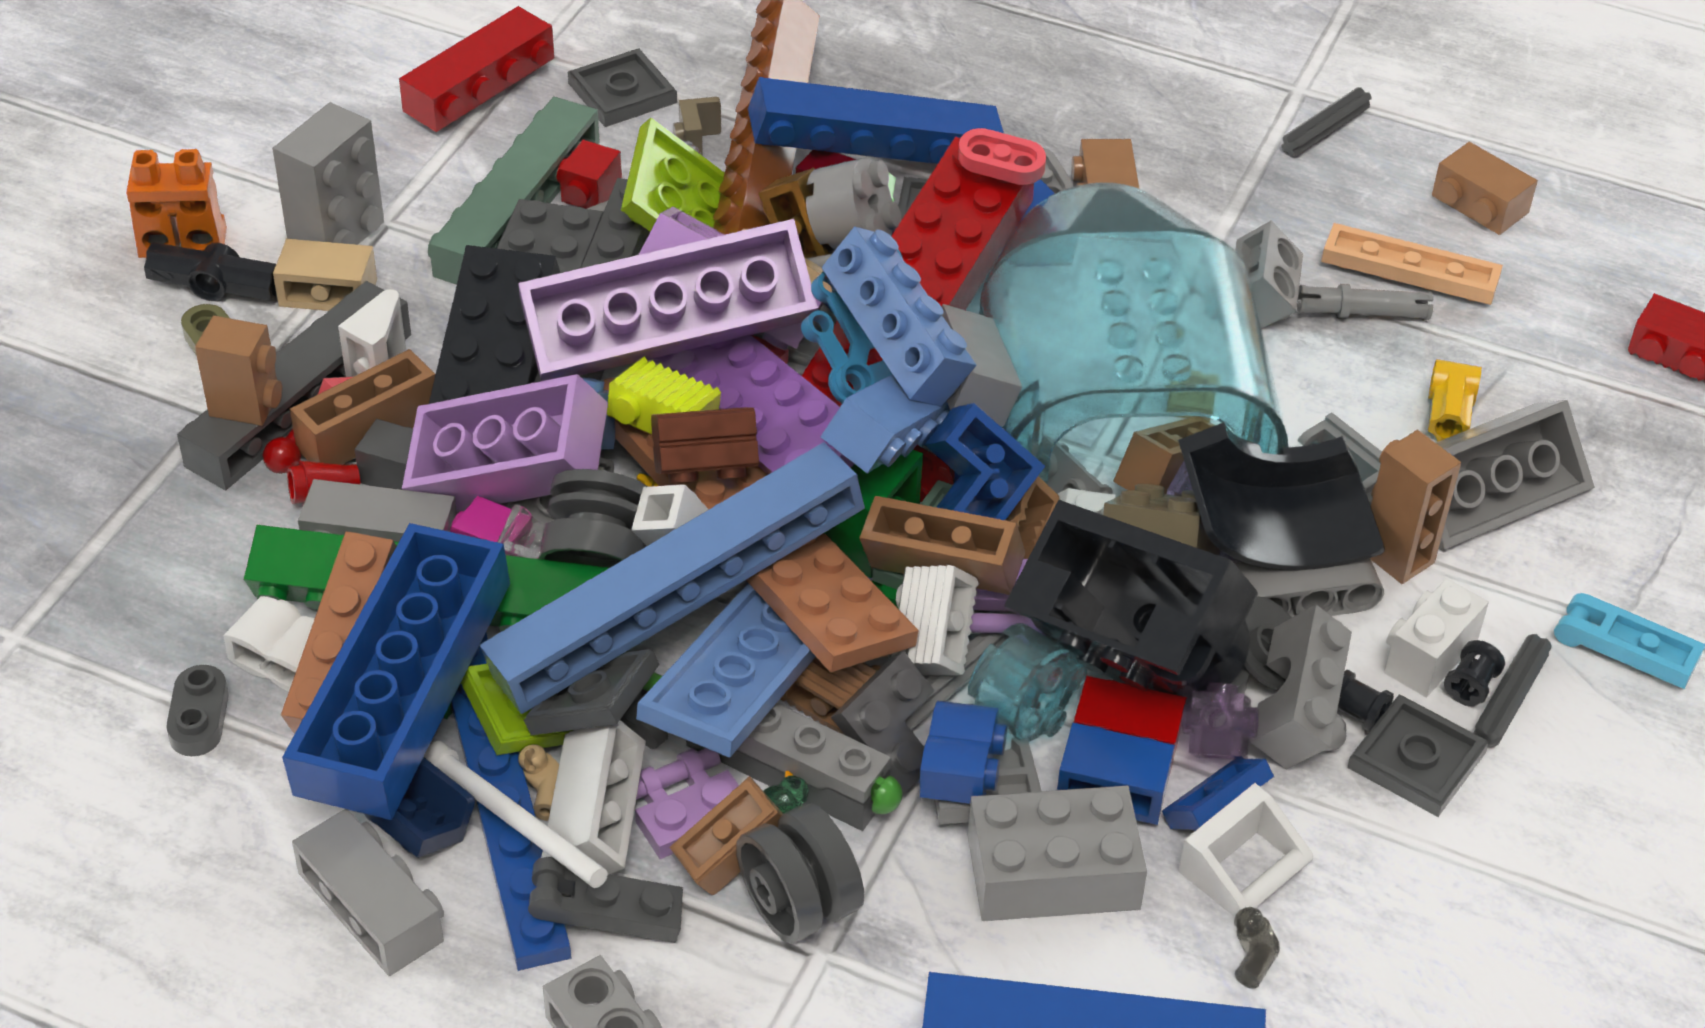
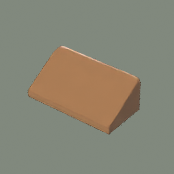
(710, 845)

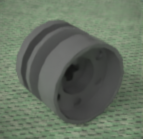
(591, 518)

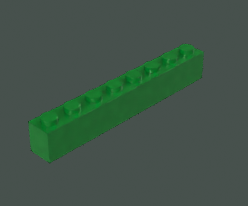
(299, 562)

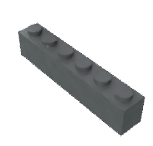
(228, 448)

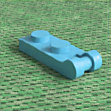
(1629, 639)

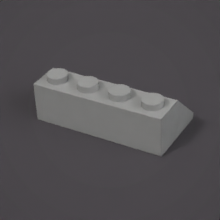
(1514, 469)

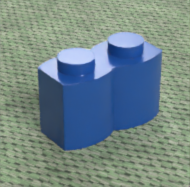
(961, 752)

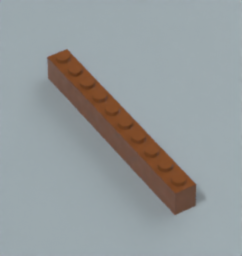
(779, 50)

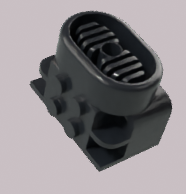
(1136, 603)

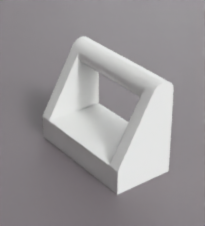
(367, 331)
(1229, 829)

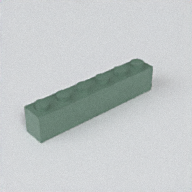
(524, 173)

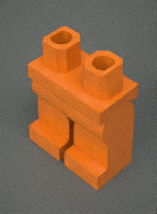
(174, 200)

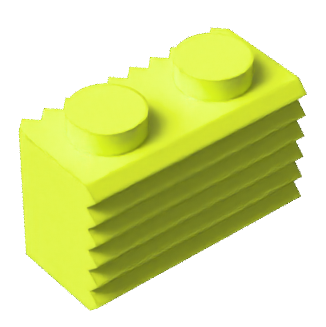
(655, 390)

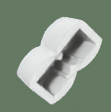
(269, 640)

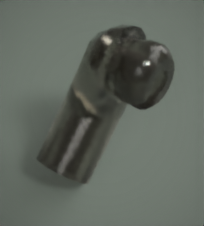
(1258, 944)

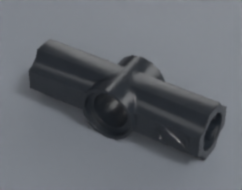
(211, 271)

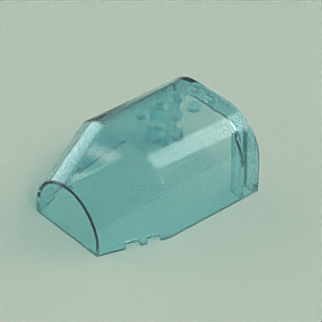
(1127, 315)

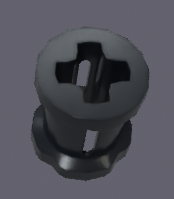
(1474, 673)
(1363, 701)

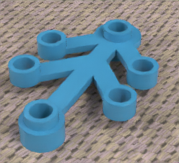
(843, 367)

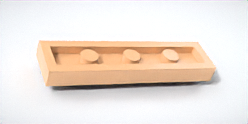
(1412, 263)

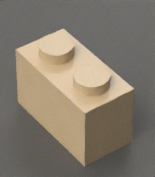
(321, 273)

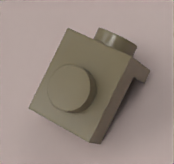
(698, 119)

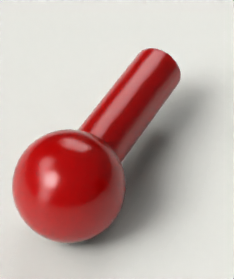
(281, 453)

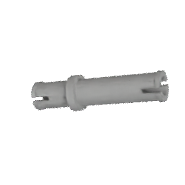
(1347, 301)

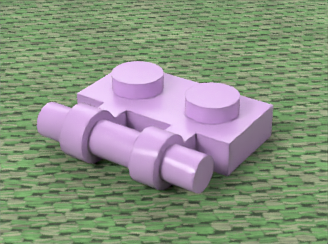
(672, 815)

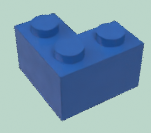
(989, 463)

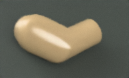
(541, 773)

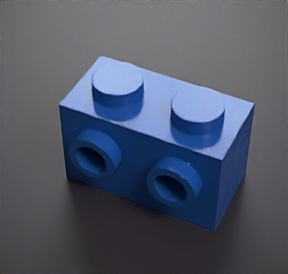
(1112, 759)

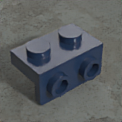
(430, 814)

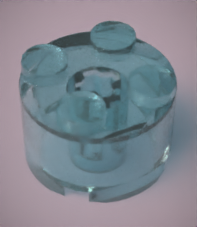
(1027, 681)

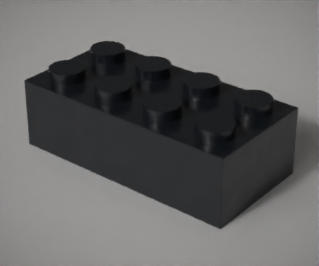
(486, 329)

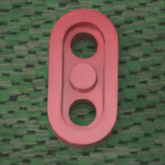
(1002, 156)

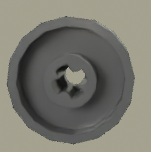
(800, 872)

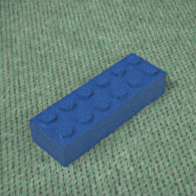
(397, 672)

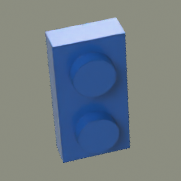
(1216, 792)

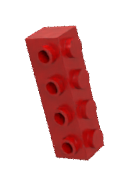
(476, 68)

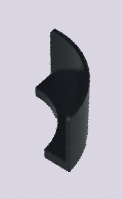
(1281, 508)

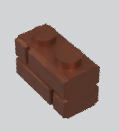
(705, 442)

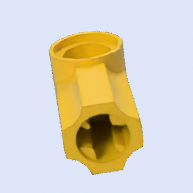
(1453, 395)

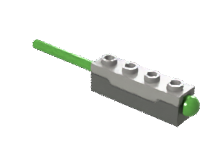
(841, 773)

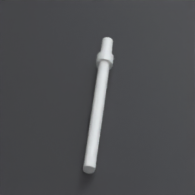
(517, 817)

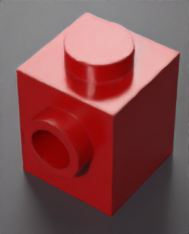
(589, 174)

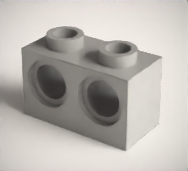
(1273, 270)
(596, 982)

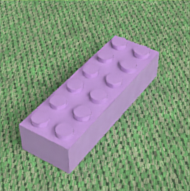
(667, 301)

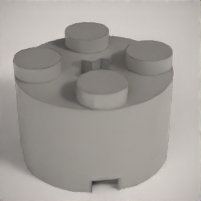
(849, 197)

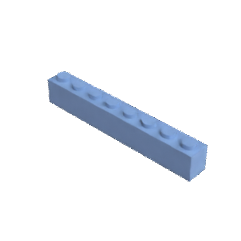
(672, 577)

